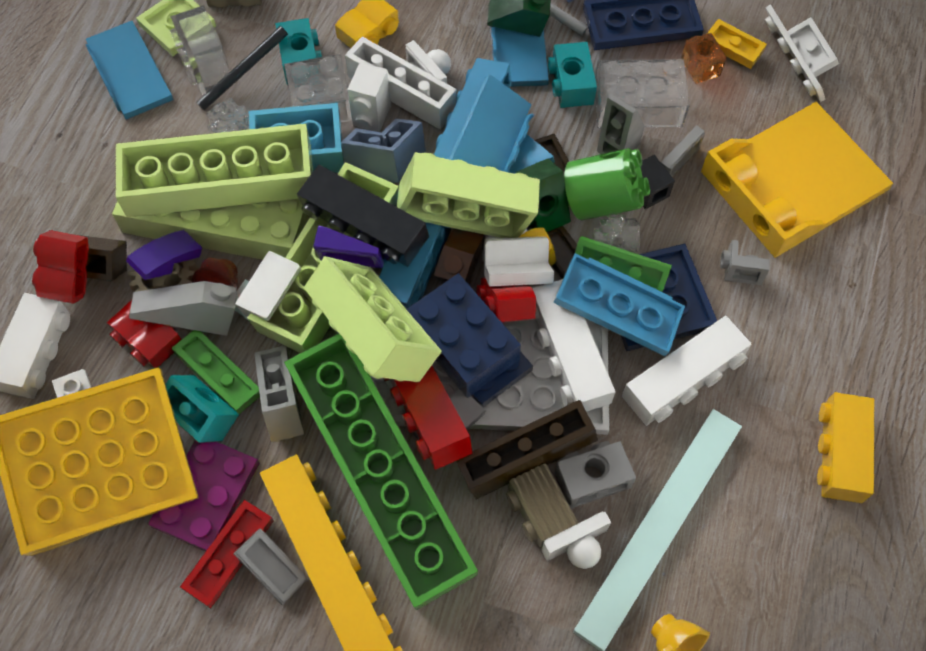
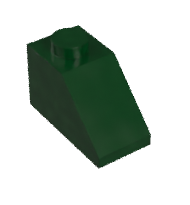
(519, 15)

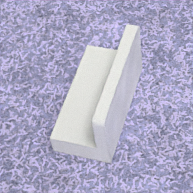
(517, 261)
(268, 286)

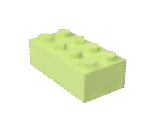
(468, 196)
(371, 321)

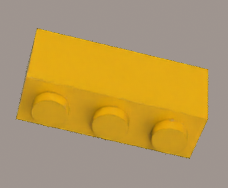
(847, 448)

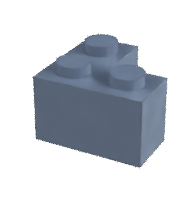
(385, 152)

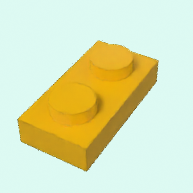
(737, 44)

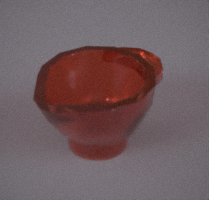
(217, 271)

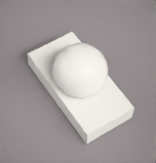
(435, 62)
(579, 542)

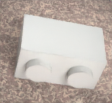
(369, 97)

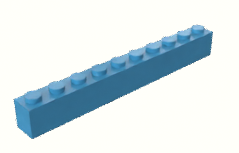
(411, 281)

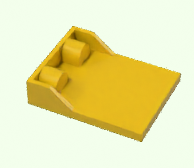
(794, 178)
(92, 461)

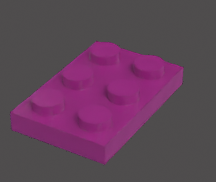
(220, 481)

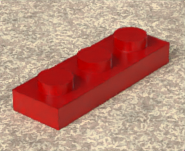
(218, 563)

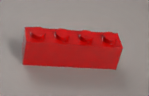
(433, 418)

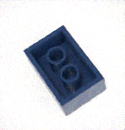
(468, 333)

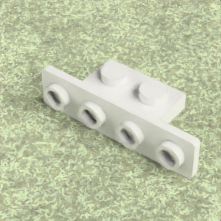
(807, 47)

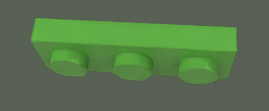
(634, 265)
(217, 371)

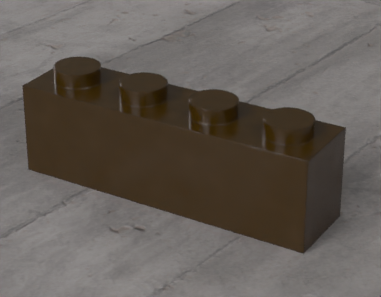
(527, 448)

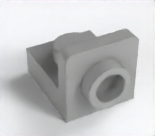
(743, 269)

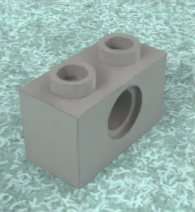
(580, 487)

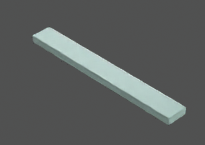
(656, 531)

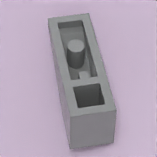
(620, 126)
(191, 306)
(278, 395)

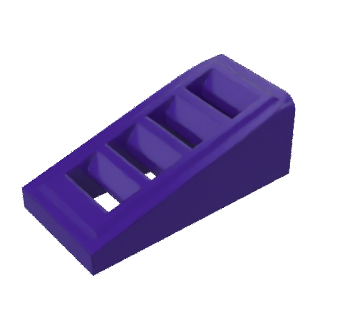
(345, 248)

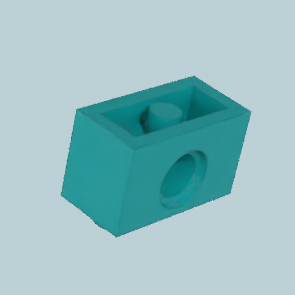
(299, 42)
(573, 74)
(199, 408)

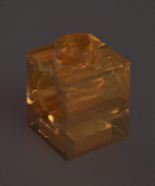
(703, 58)

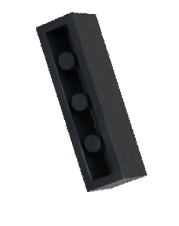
(363, 216)

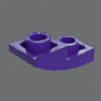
(159, 255)

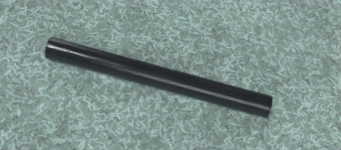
(242, 68)

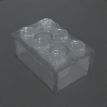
(650, 86)

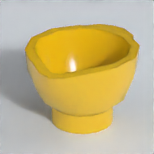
(678, 635)

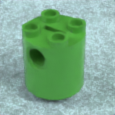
(606, 184)

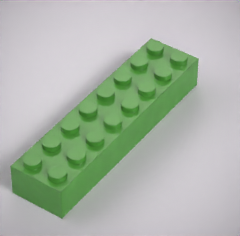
(381, 471)

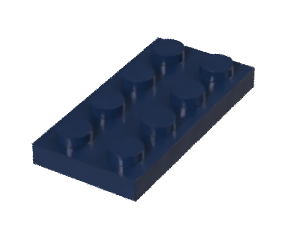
(640, 22)

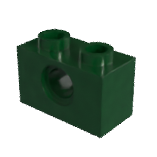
(553, 202)

